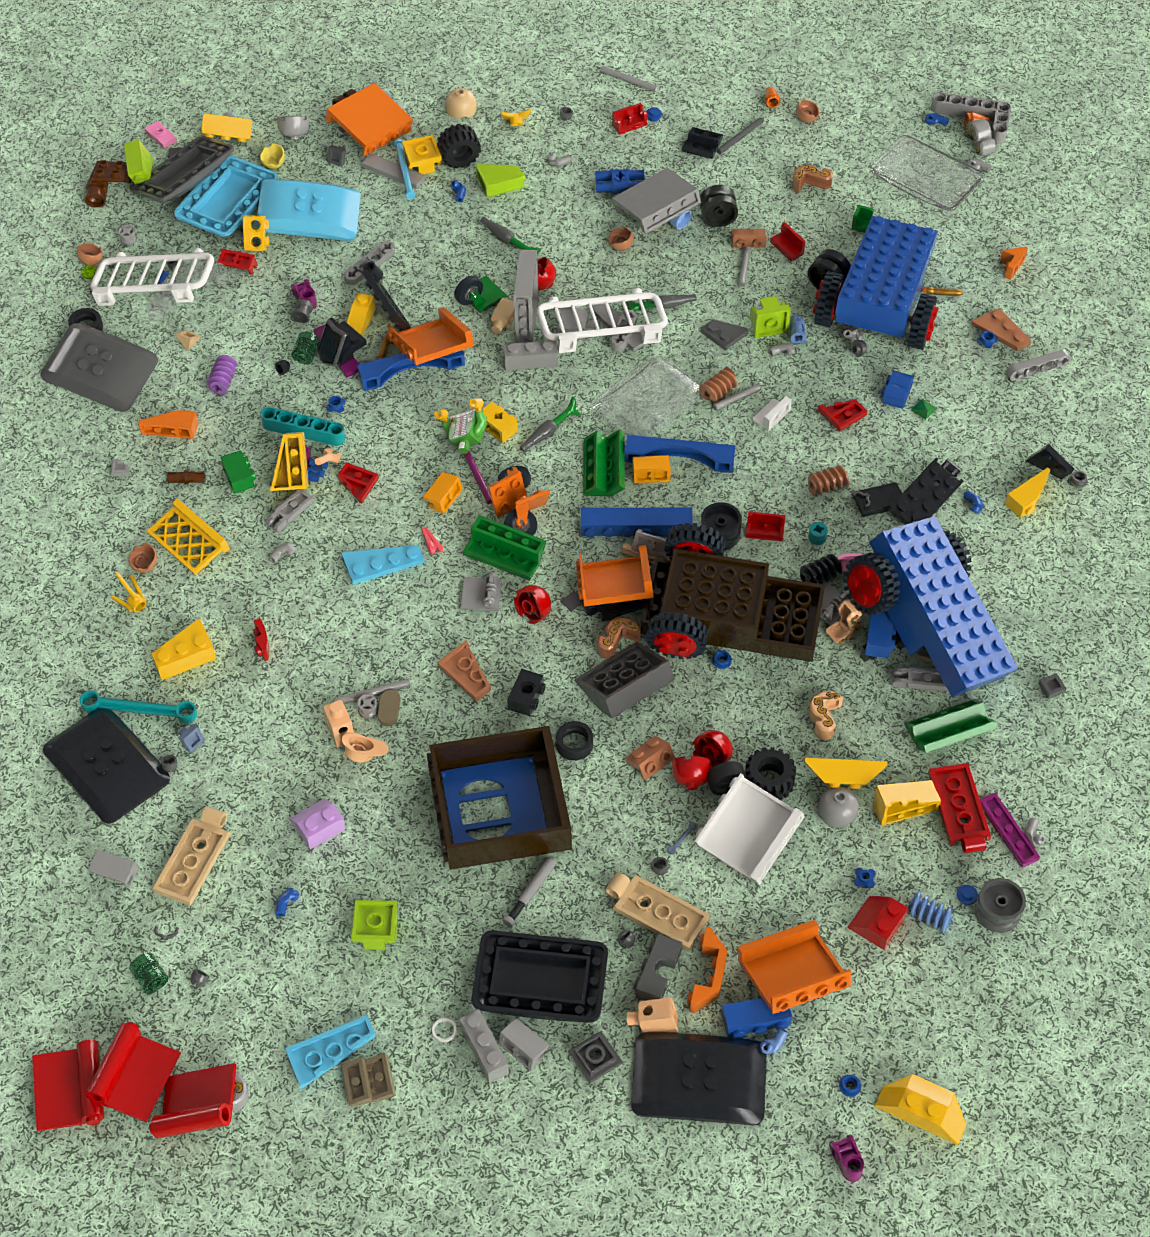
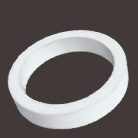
(444, 1020)

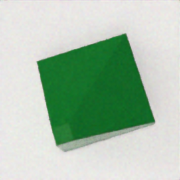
(923, 409)

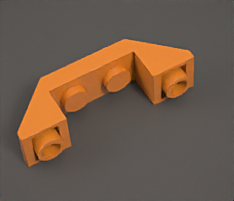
(705, 995)

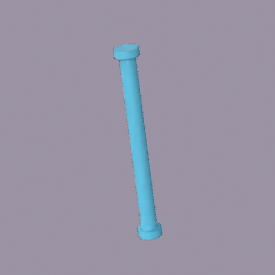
(410, 194)

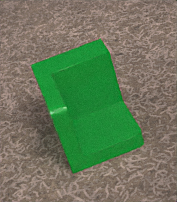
(862, 218)

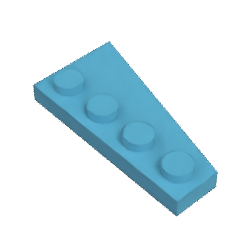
(378, 562)
(322, 1052)

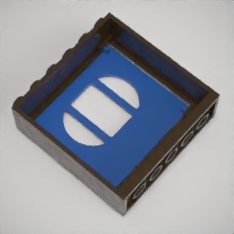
(509, 762)

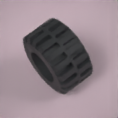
(459, 145)
(774, 761)

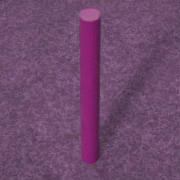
(479, 479)

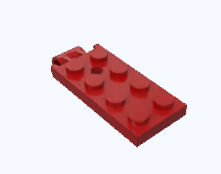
(958, 802)

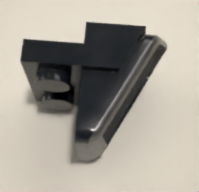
(339, 343)

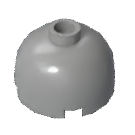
(293, 126)
(838, 807)

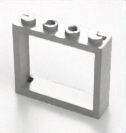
(526, 296)

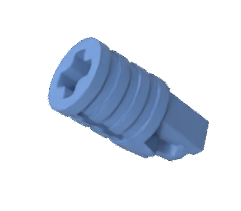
(797, 329)

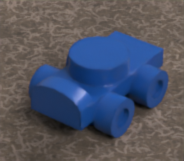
(316, 471)

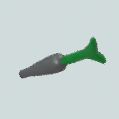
(505, 234)
(668, 301)
(549, 426)

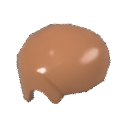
(807, 111)
(621, 238)
(89, 254)
(143, 558)

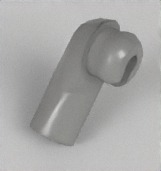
(978, 164)
(850, 335)
(788, 347)
(280, 550)
(1031, 834)

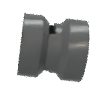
(302, 311)

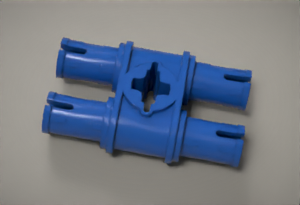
(618, 179)

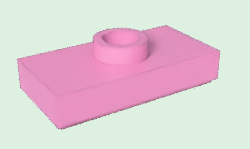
(160, 134)

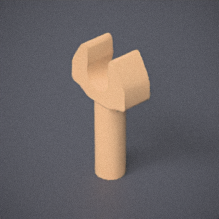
(328, 456)

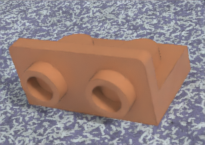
(748, 237)

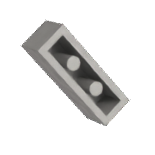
(530, 355)
(484, 1046)

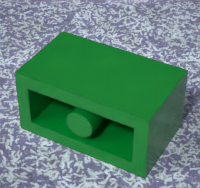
(238, 472)

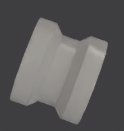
(127, 235)
(370, 701)

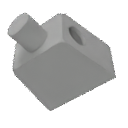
(570, 323)

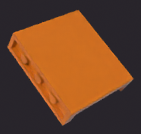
(370, 118)
(432, 338)
(614, 579)
(792, 967)

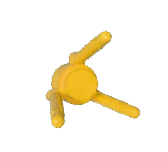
(136, 602)

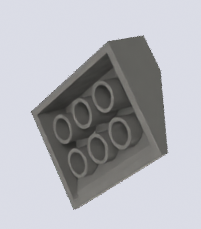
(626, 679)

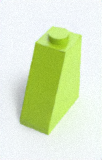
(138, 161)
(499, 178)

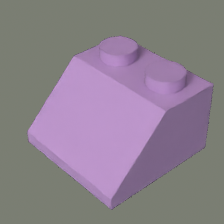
(318, 823)

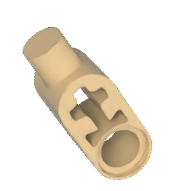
(503, 315)

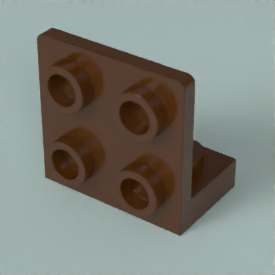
(110, 172)

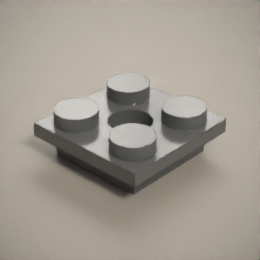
(592, 1068)

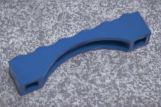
(377, 372)
(716, 456)

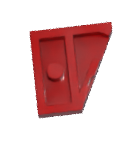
(843, 413)
(357, 480)

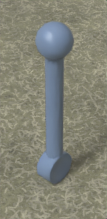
(672, 849)

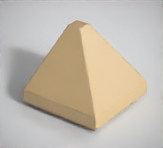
(187, 338)

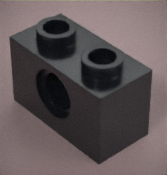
(526, 683)

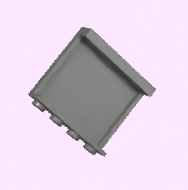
(658, 199)

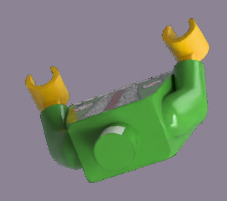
(464, 428)

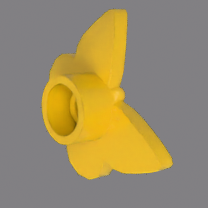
(516, 119)

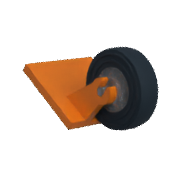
(509, 488)
(521, 517)

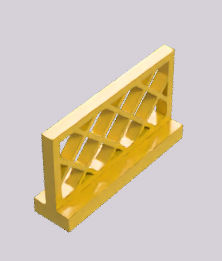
(196, 524)

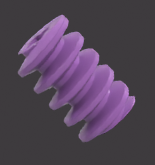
(221, 374)

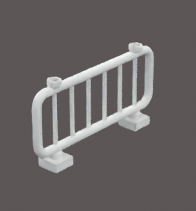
(180, 291)
(568, 341)

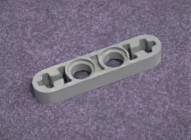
(379, 252)
(1038, 365)

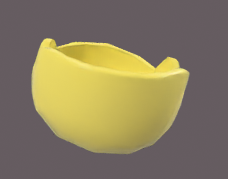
(272, 156)

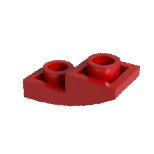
(262, 644)

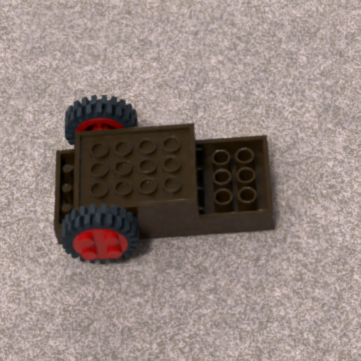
(726, 602)

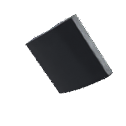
(702, 142)

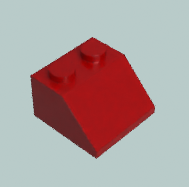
(879, 920)

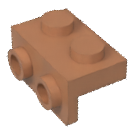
(651, 756)

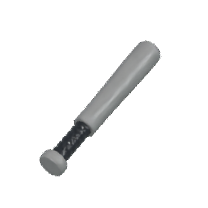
(532, 887)

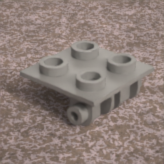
(481, 593)
(831, 600)

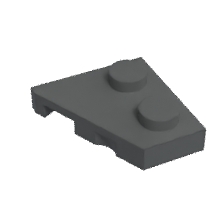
(723, 333)

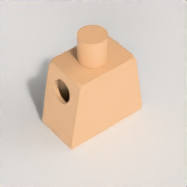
(337, 717)
(655, 1016)

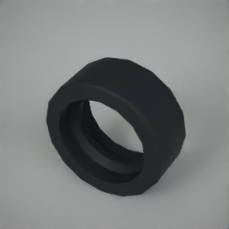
(86, 314)
(572, 753)
(722, 775)

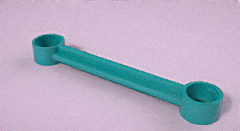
(139, 707)

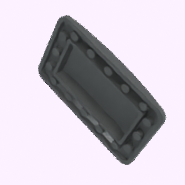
(184, 169)
(99, 367)

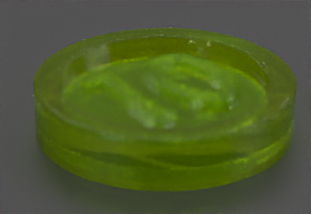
(88, 272)

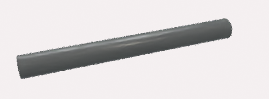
(740, 135)

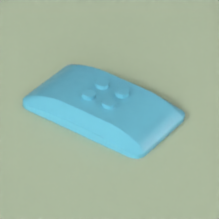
(225, 197)
(309, 209)

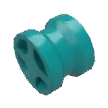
(816, 538)

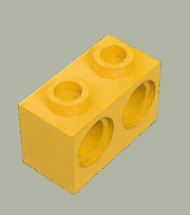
(250, 232)

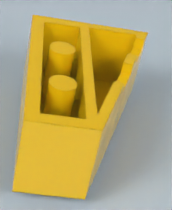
(226, 127)
(291, 464)
(184, 651)
(904, 801)

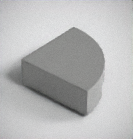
(119, 468)

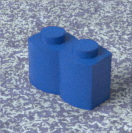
(897, 389)

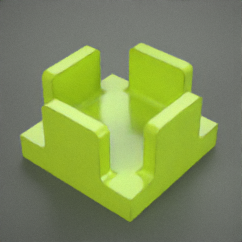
(771, 319)
(375, 923)

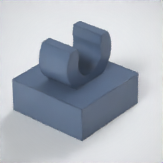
(191, 738)

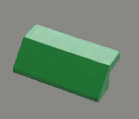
(604, 464)
(504, 548)
(950, 725)

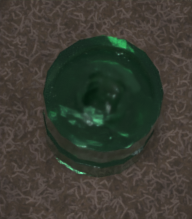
(305, 348)
(148, 973)

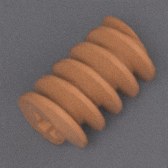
(718, 385)
(827, 479)

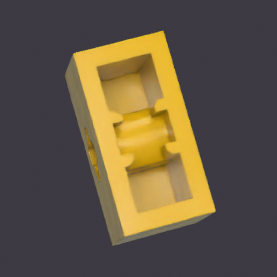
(499, 422)

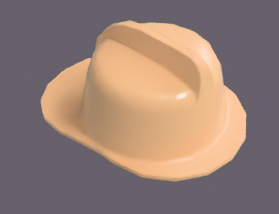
(362, 748)

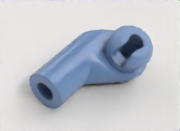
(775, 1043)

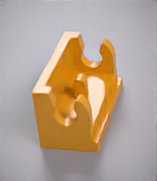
(651, 469)
(443, 492)

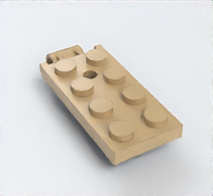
(189, 865)
(663, 915)

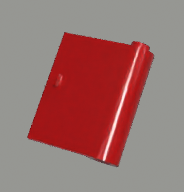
(132, 1073)
(61, 1087)
(196, 1101)

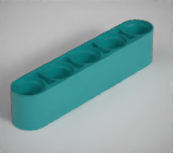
(313, 428)

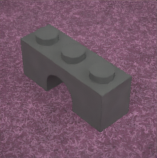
(663, 952)

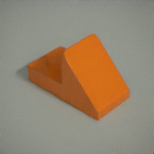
(1013, 259)

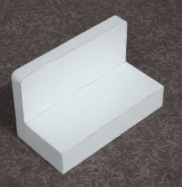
(772, 413)

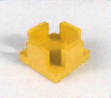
(422, 153)

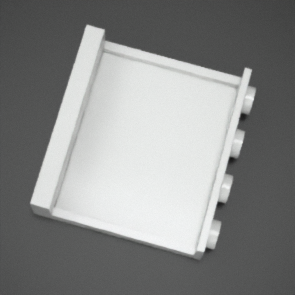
(748, 829)

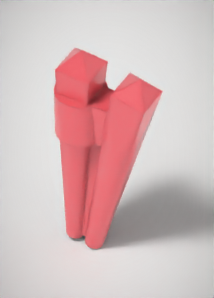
(431, 542)

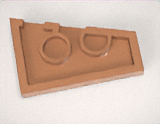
(1003, 328)
(465, 671)

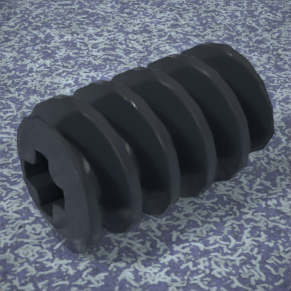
(821, 569)

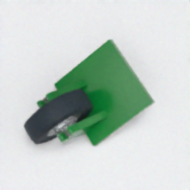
(478, 292)

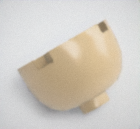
(460, 103)

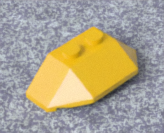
(845, 771)
(924, 1106)

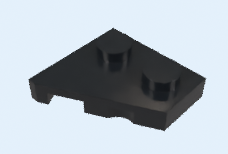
(1049, 458)

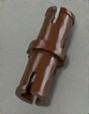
(186, 477)

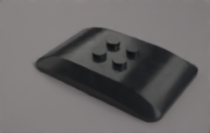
(106, 764)
(540, 976)
(699, 1078)

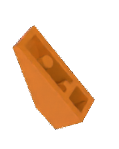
(172, 424)

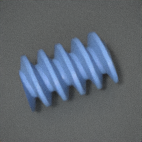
(930, 912)

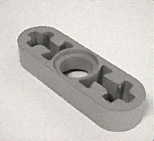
(625, 337)

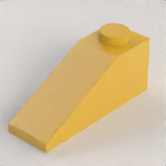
(361, 312)
(1025, 497)

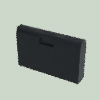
(880, 499)

